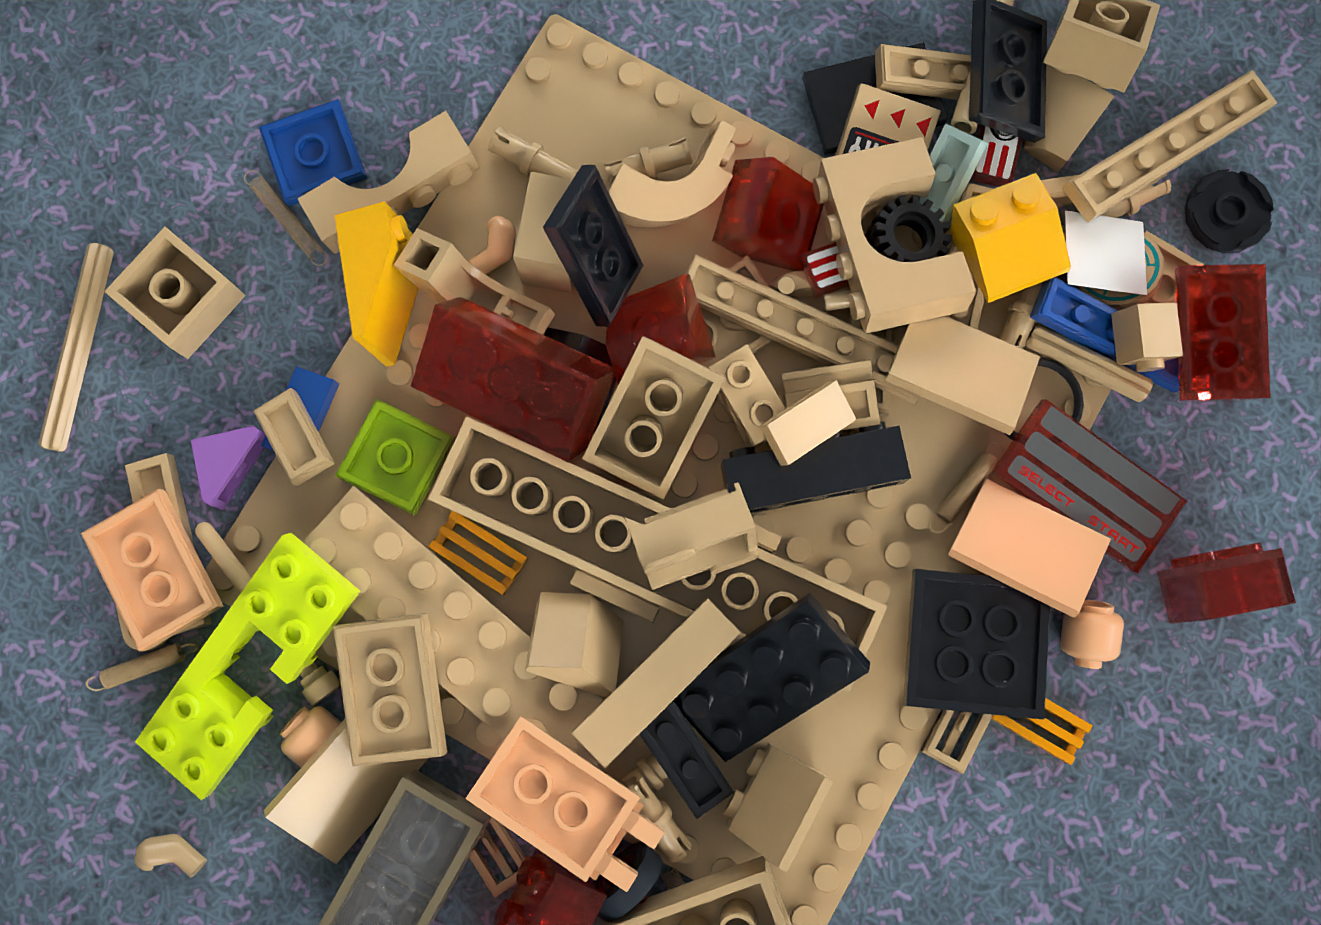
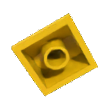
(1010, 237)

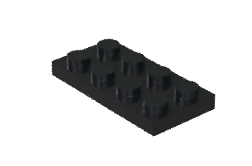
(771, 678)

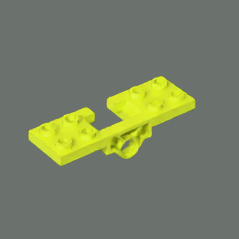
(207, 715)

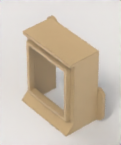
(696, 537)

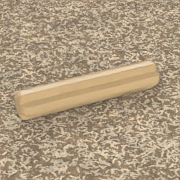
(1089, 363)

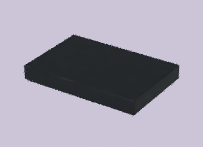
(1008, 70)
(833, 91)
(594, 245)

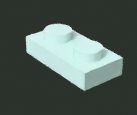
(954, 163)

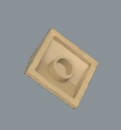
(575, 642)

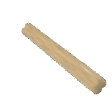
(76, 347)

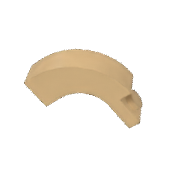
(664, 203)
(445, 275)

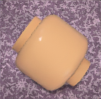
(1093, 634)
(307, 733)

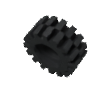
(918, 218)

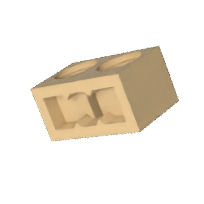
(747, 394)

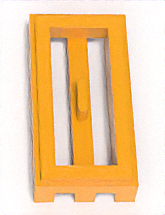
(446, 532)
(1074, 740)

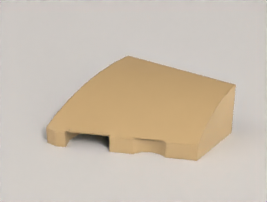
(1071, 112)

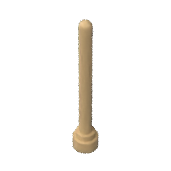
(316, 681)

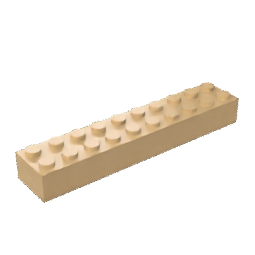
(584, 524)

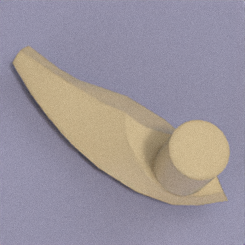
(795, 284)

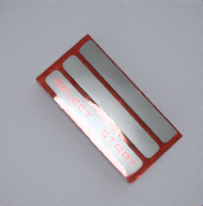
(1090, 483)

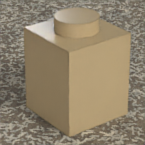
(1147, 335)

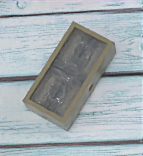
(409, 857)

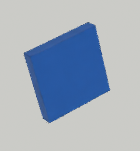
(312, 150)

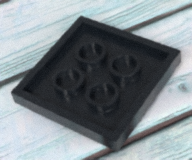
(975, 646)

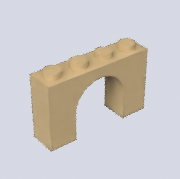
(883, 289)

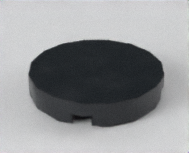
(1220, 221)

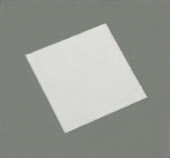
(1106, 253)

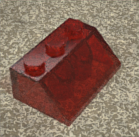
(1223, 332)

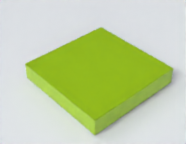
(395, 457)

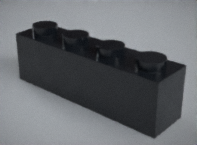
(829, 470)

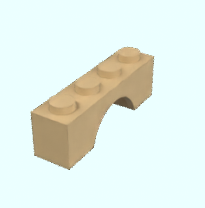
(434, 162)

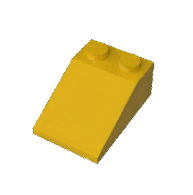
(375, 289)

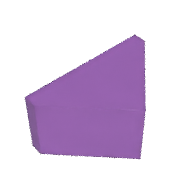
(224, 462)

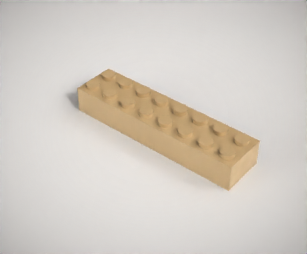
(474, 644)

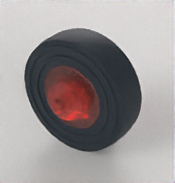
(619, 902)

